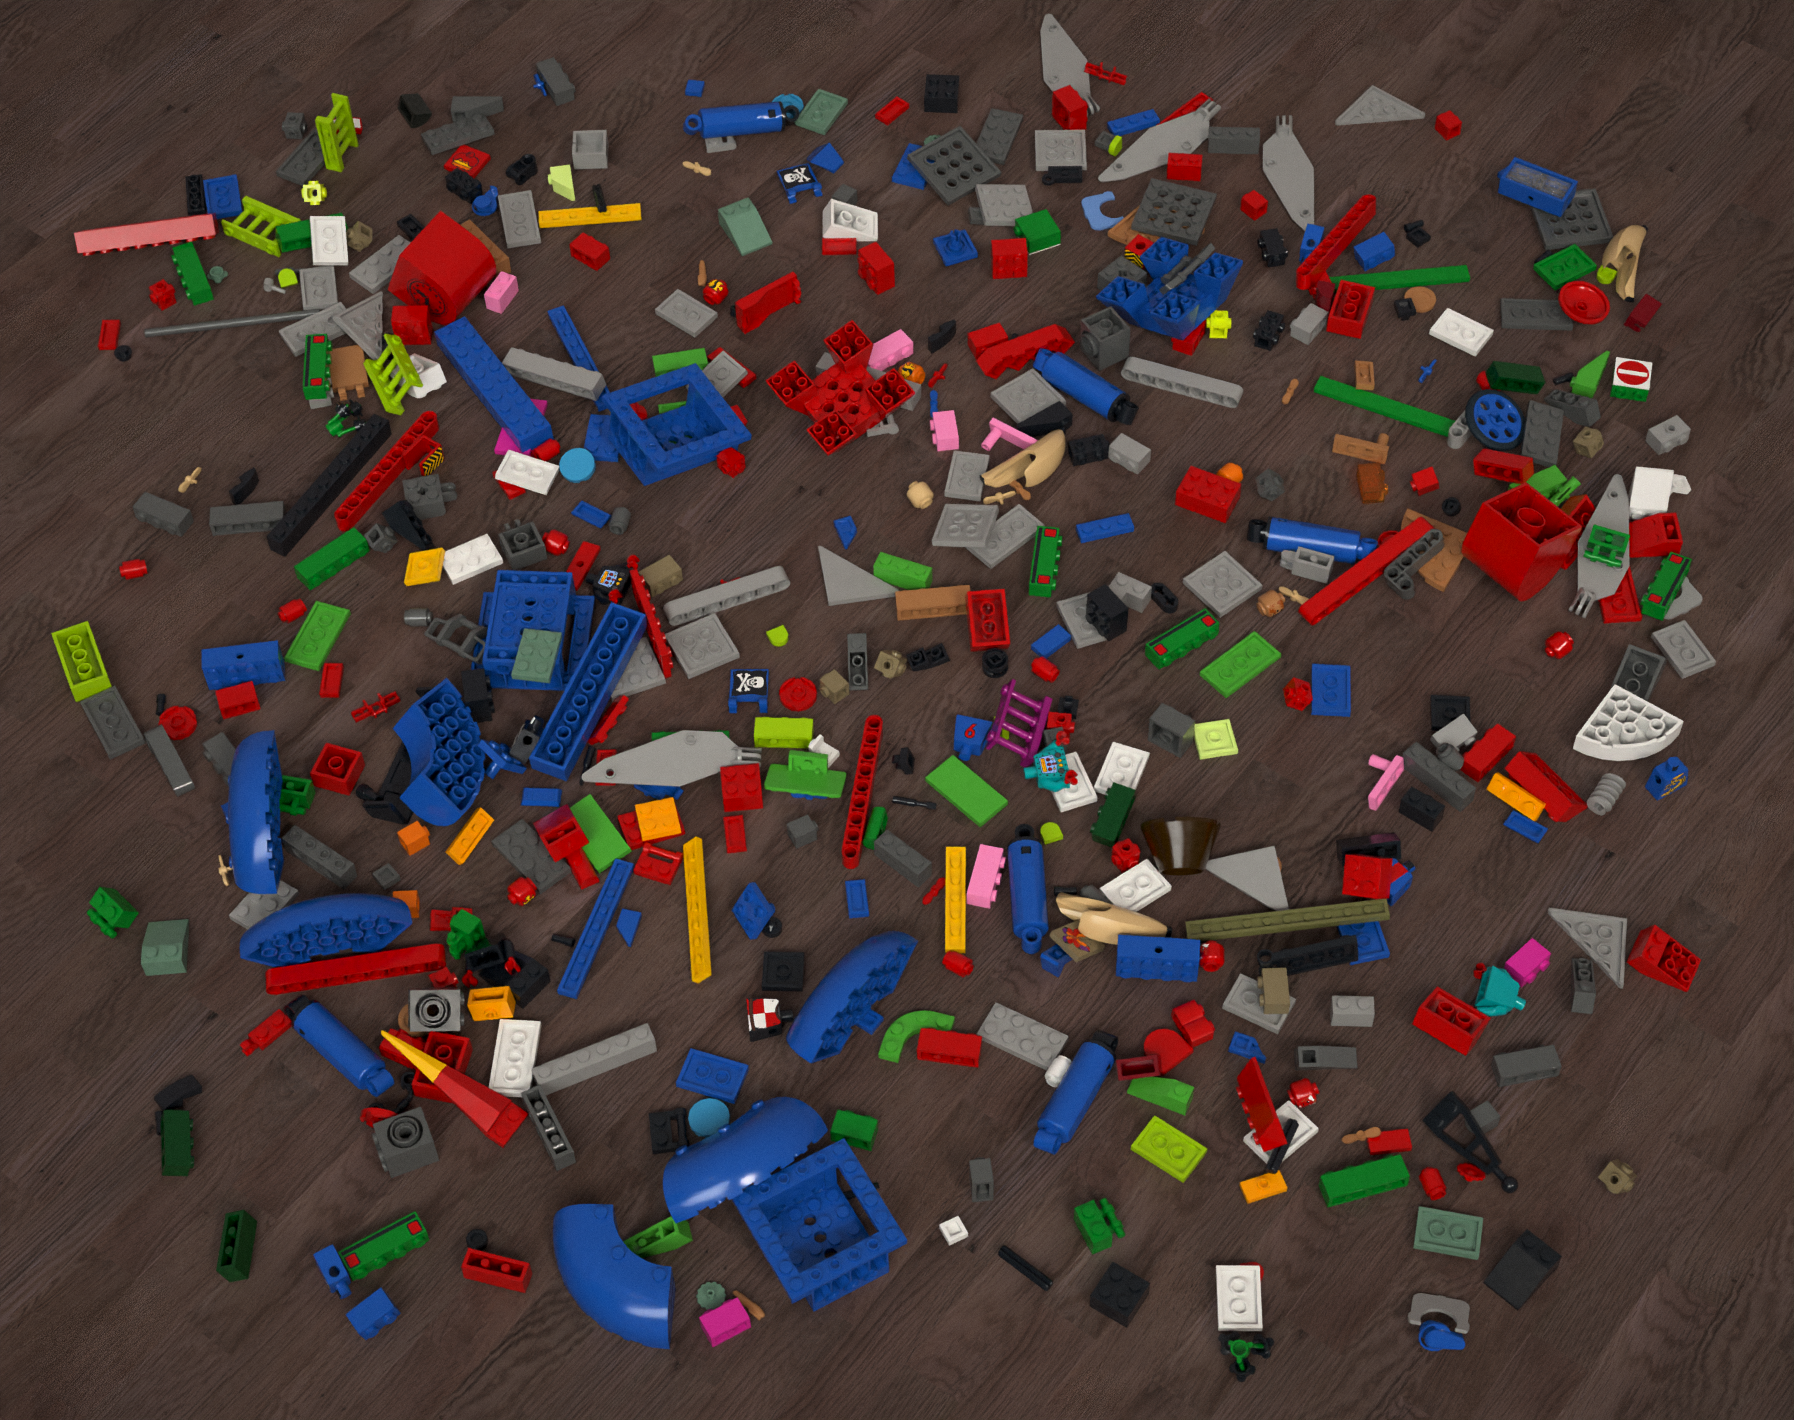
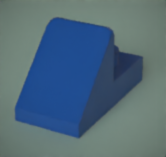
(1054, 960)

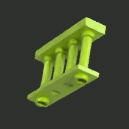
(327, 132)
(263, 213)
(380, 376)

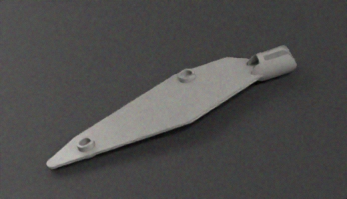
(1064, 62)
(1152, 148)
(1290, 173)
(1596, 578)
(673, 760)

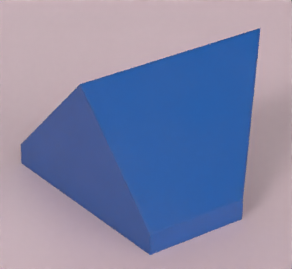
(826, 157)

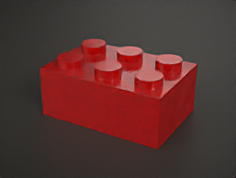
(1350, 309)
(1208, 494)
(987, 620)
(448, 1049)

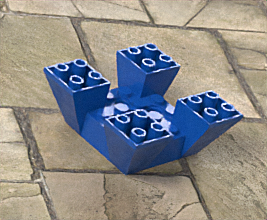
(1180, 308)

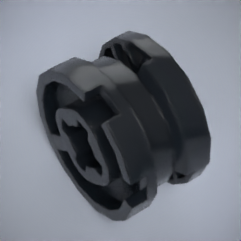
(995, 661)

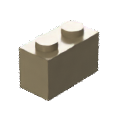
(661, 575)
(1274, 991)

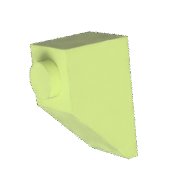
(562, 181)

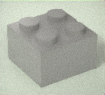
(590, 149)

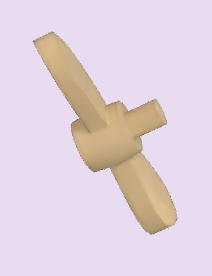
(705, 171)
(189, 480)
(999, 497)
(1293, 595)
(223, 870)

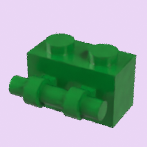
(1609, 542)
(296, 795)
(113, 908)
(465, 933)
(1093, 1226)

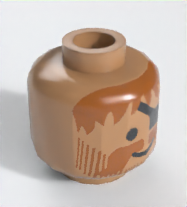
(1270, 603)

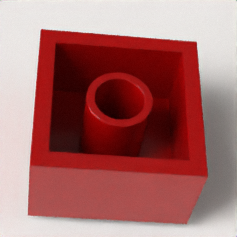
(1069, 109)
(1009, 258)
(876, 268)
(412, 324)
(337, 769)
(741, 787)
(1367, 876)

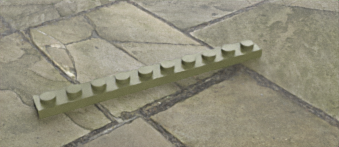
(1288, 920)

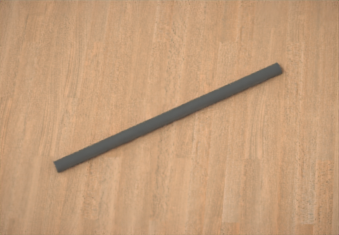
(229, 323)

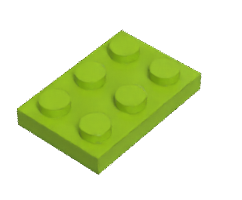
(1169, 1149)

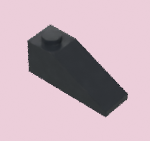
(1046, 420)

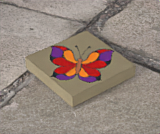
(1075, 943)

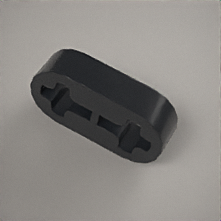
(1162, 599)

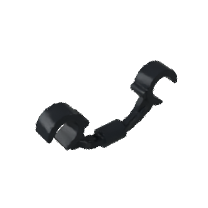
(405, 1102)

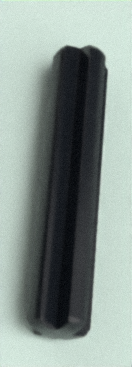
(599, 198)
(1278, 1153)
(1025, 1268)

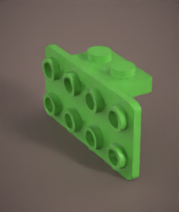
(806, 775)

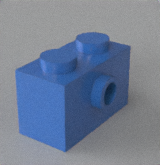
(1374, 251)
(373, 1314)

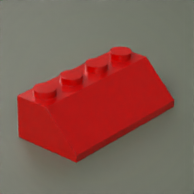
(1581, 510)
(1546, 785)
(1260, 1107)

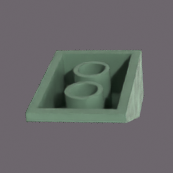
(744, 226)
(165, 947)

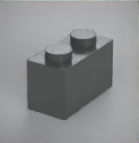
(981, 1179)

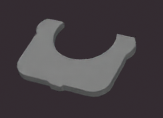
(1686, 601)
(1426, 1303)

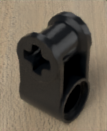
(523, 169)

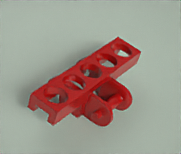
(1112, 76)
(381, 703)

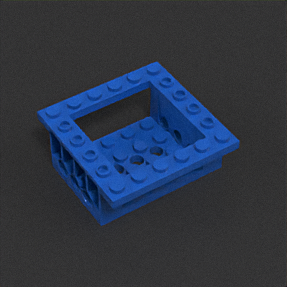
(647, 443)
(548, 600)
(809, 1189)

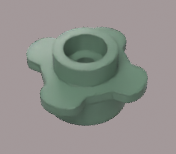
(217, 274)

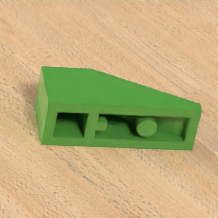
(1589, 376)
(1163, 1092)
(660, 1238)

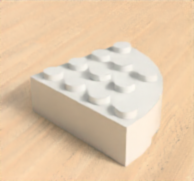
(1626, 728)

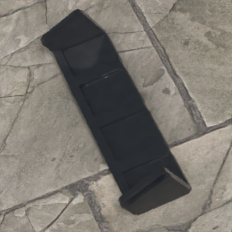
(394, 785)

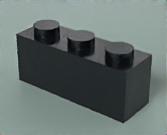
(1379, 845)

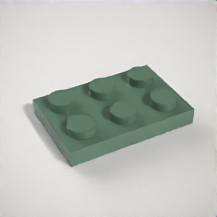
(821, 111)
(536, 655)
(1448, 1233)

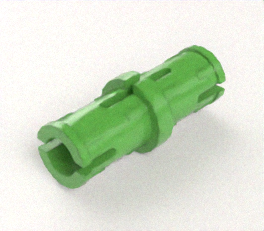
(1561, 495)

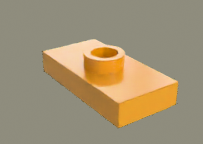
(1263, 1187)

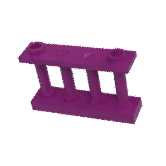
(1036, 723)

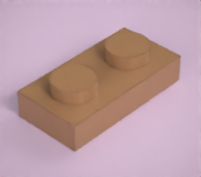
(1364, 375)

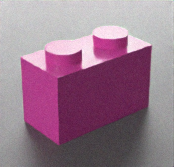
(1528, 962)
(724, 1321)

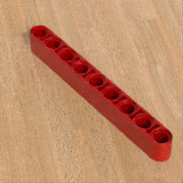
(1335, 242)
(383, 473)
(1362, 573)
(867, 765)
(355, 969)

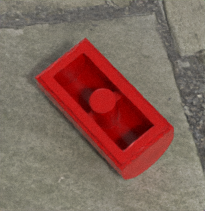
(582, 869)

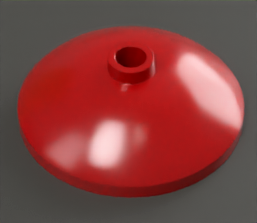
(1584, 302)

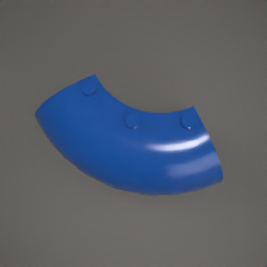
(442, 755)
(255, 814)
(324, 928)
(847, 994)
(739, 1155)
(609, 1279)

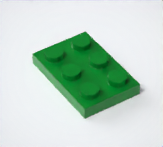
(1564, 266)

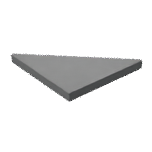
(1378, 106)
(364, 324)
(848, 582)
(1254, 874)
(1599, 937)

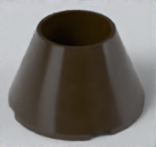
(1181, 844)

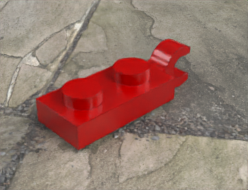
(266, 1032)

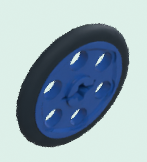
(1492, 416)

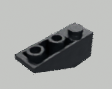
(406, 523)

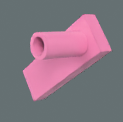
(1014, 436)
(1393, 770)

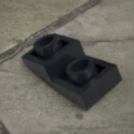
(940, 339)
(248, 483)
(928, 659)
(173, 1095)

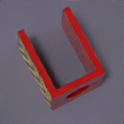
(1137, 248)
(418, 450)

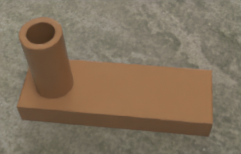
(1362, 449)

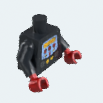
(613, 581)
(489, 953)

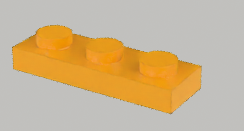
(1516, 796)
(469, 836)

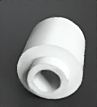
(1057, 1070)

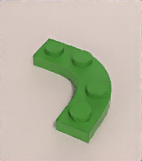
(909, 1025)

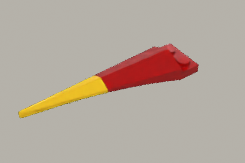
(486, 1108)

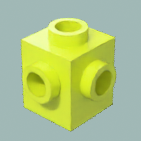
(307, 192)
(1218, 324)

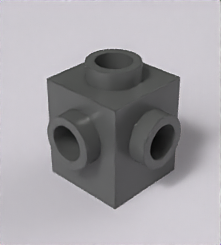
(294, 125)
(1270, 485)
(381, 538)

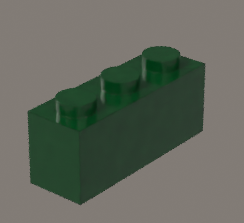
(1515, 377)
(1113, 814)
(176, 1143)
(236, 1246)

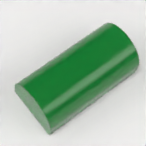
(875, 827)

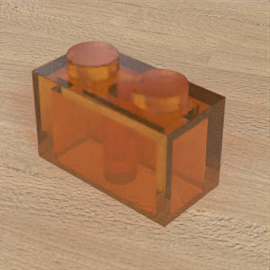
(1371, 483)

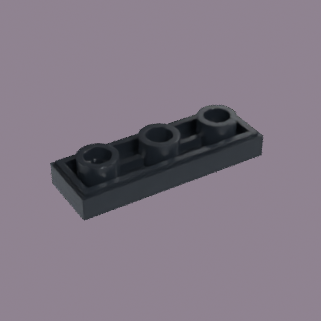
(195, 195)

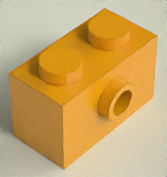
(491, 1003)

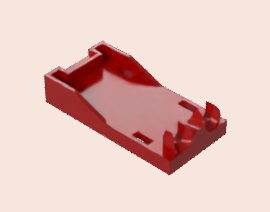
(757, 306)

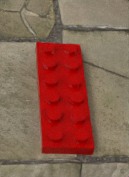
(656, 637)

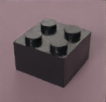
(941, 93)
(1106, 612)
(478, 694)
(1119, 1294)

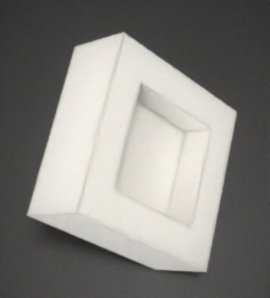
(953, 1230)

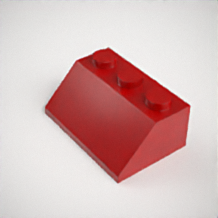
(1451, 1020)

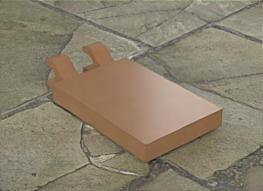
(348, 371)

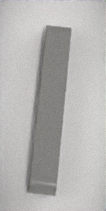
(1182, 382)
(726, 595)

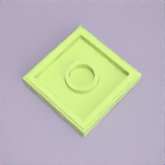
(1215, 739)

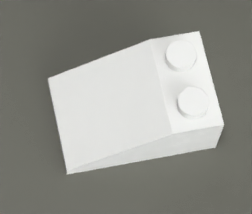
(849, 221)
(430, 375)
(1649, 492)

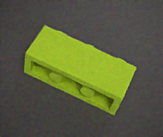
(783, 732)

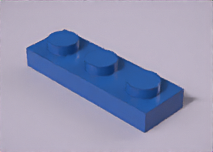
(1133, 123)
(1104, 528)

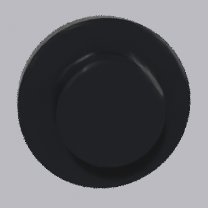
(123, 353)

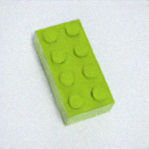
(81, 661)

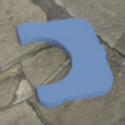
(1092, 212)

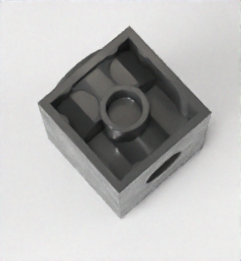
(1105, 338)
(448, 1009)
(404, 1142)

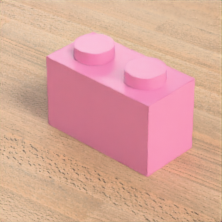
(501, 292)
(945, 430)

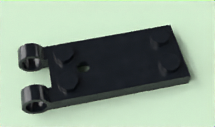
(1312, 956)

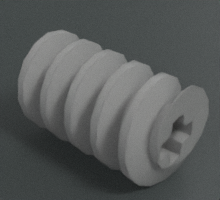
(1606, 793)

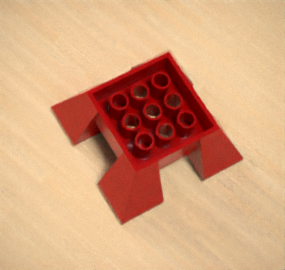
(843, 390)

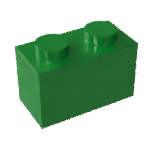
(856, 1129)

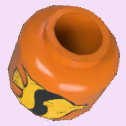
(912, 372)

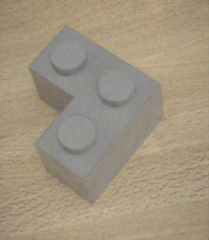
(1131, 592)

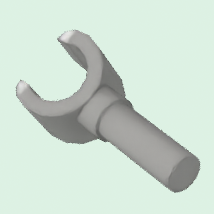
(268, 286)

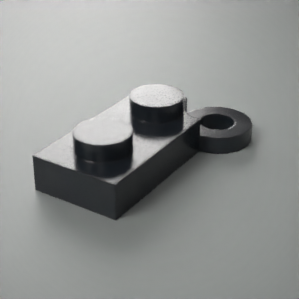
(1063, 174)

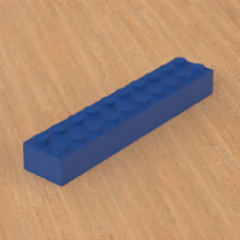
(493, 384)
(588, 691)

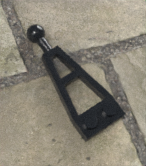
(1444, 1114)

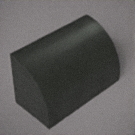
(414, 109)

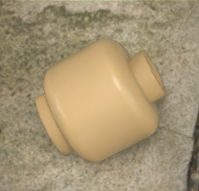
(920, 494)

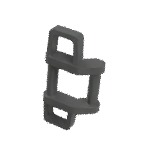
(1175, 277)
(477, 633)

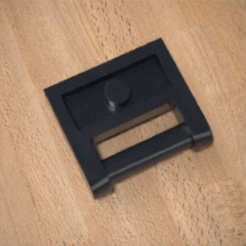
(662, 1133)

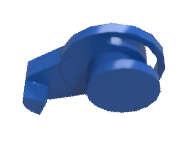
(486, 203)
(1439, 1337)

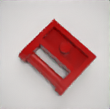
(657, 869)

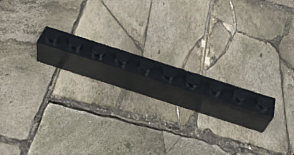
(329, 485)

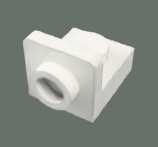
(1680, 485)
(819, 746)

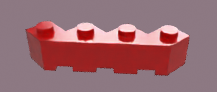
(1020, 350)

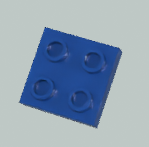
(955, 247)
(500, 758)
(753, 910)

